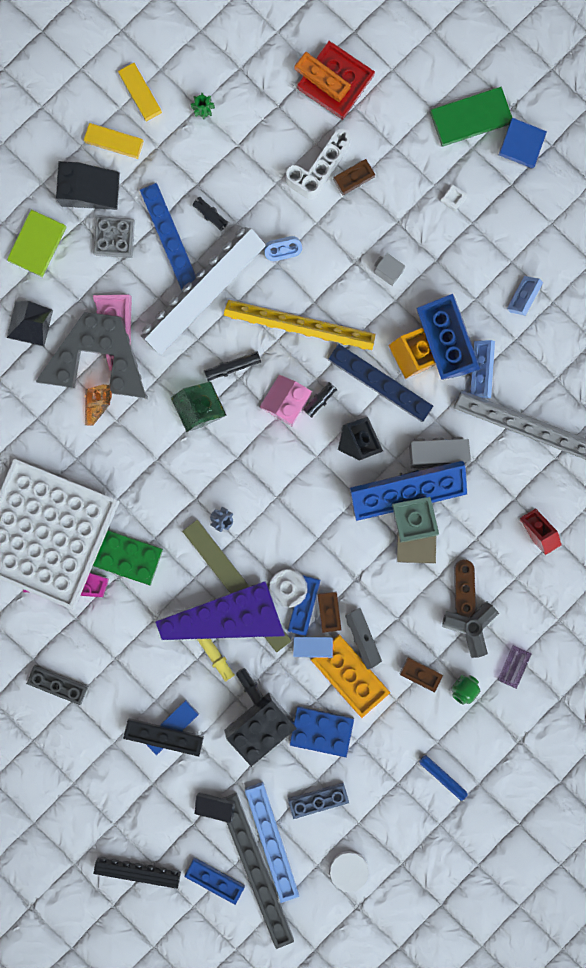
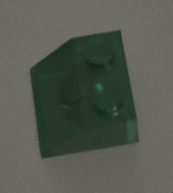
(198, 406)

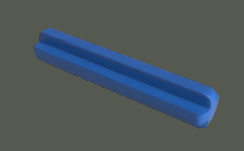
(443, 777)

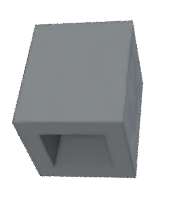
(389, 268)

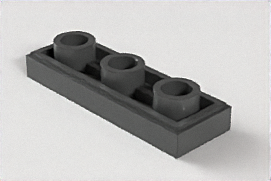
(363, 638)
(68, 688)

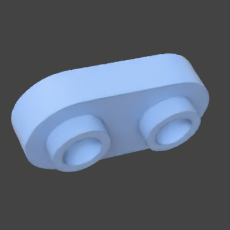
(283, 249)

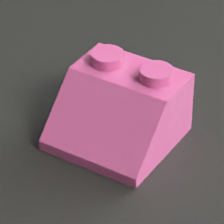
(286, 399)

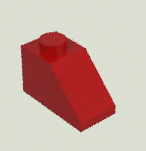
(541, 531)

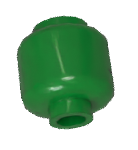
(465, 689)

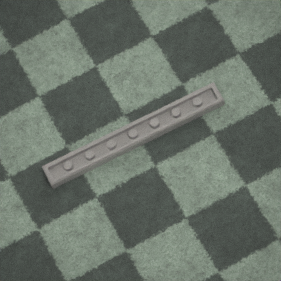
(521, 424)

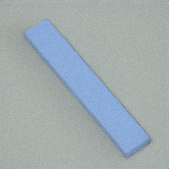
(271, 842)

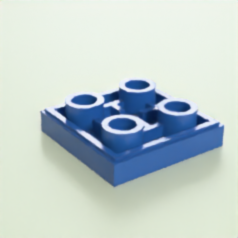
(522, 143)

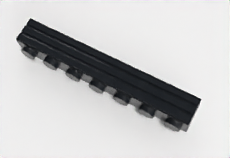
(137, 872)

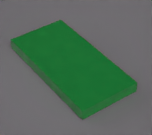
(471, 116)

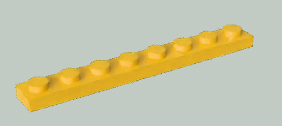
(299, 324)

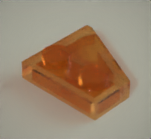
(96, 402)

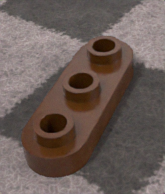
(461, 579)

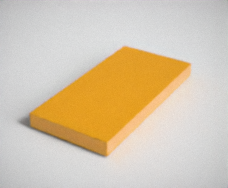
(351, 677)

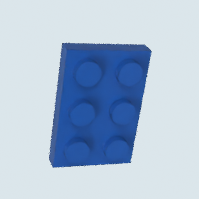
(322, 731)

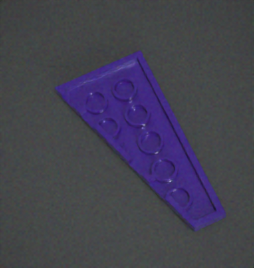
(231, 616)

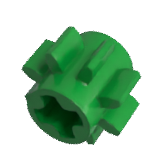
(202, 106)

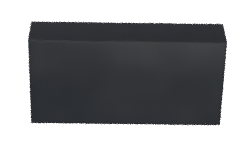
(214, 807)

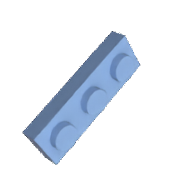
(482, 379)

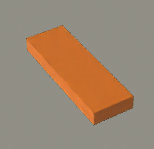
(322, 77)

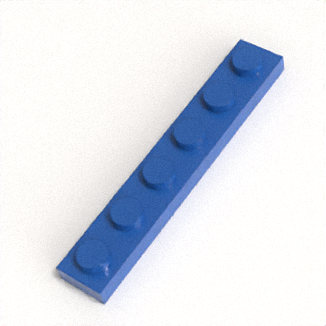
(168, 234)

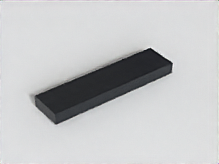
(163, 737)

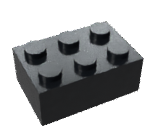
(260, 729)

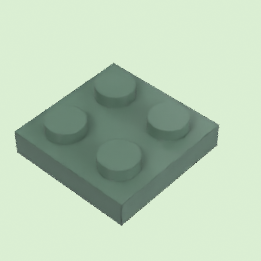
(415, 519)

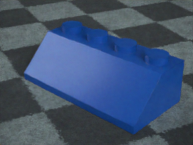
(448, 337)

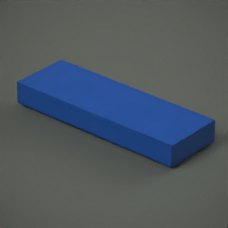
(302, 613)
(178, 720)
(214, 881)

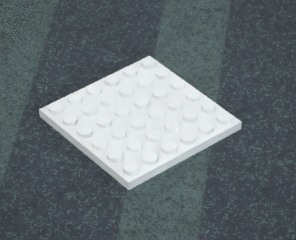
(50, 532)

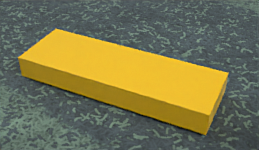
(140, 92)
(113, 141)

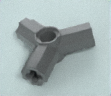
(475, 639)

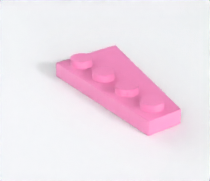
(115, 306)

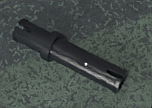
(232, 366)

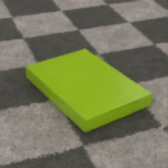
(36, 243)

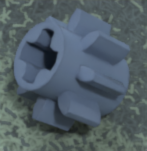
(221, 519)

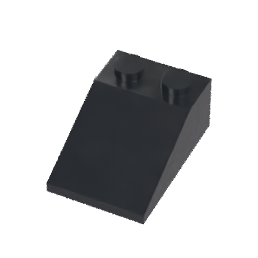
(87, 186)

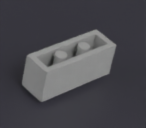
(438, 452)

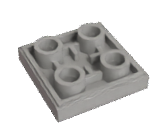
(114, 237)

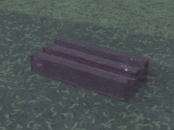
(507, 664)

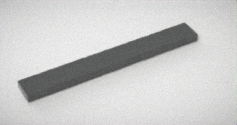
(259, 876)

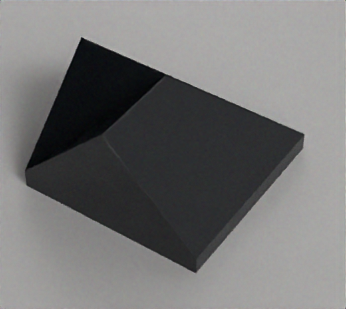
(29, 323)
(359, 439)

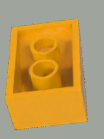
(412, 353)

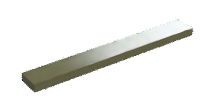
(224, 569)

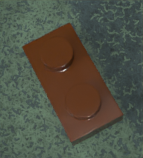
(354, 177)
(329, 612)
(421, 674)

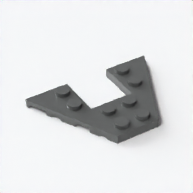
(96, 335)

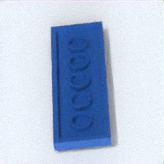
(437, 482)

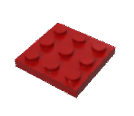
(346, 67)

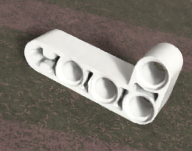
(322, 162)

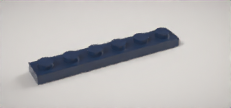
(380, 383)

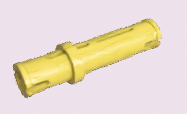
(216, 658)

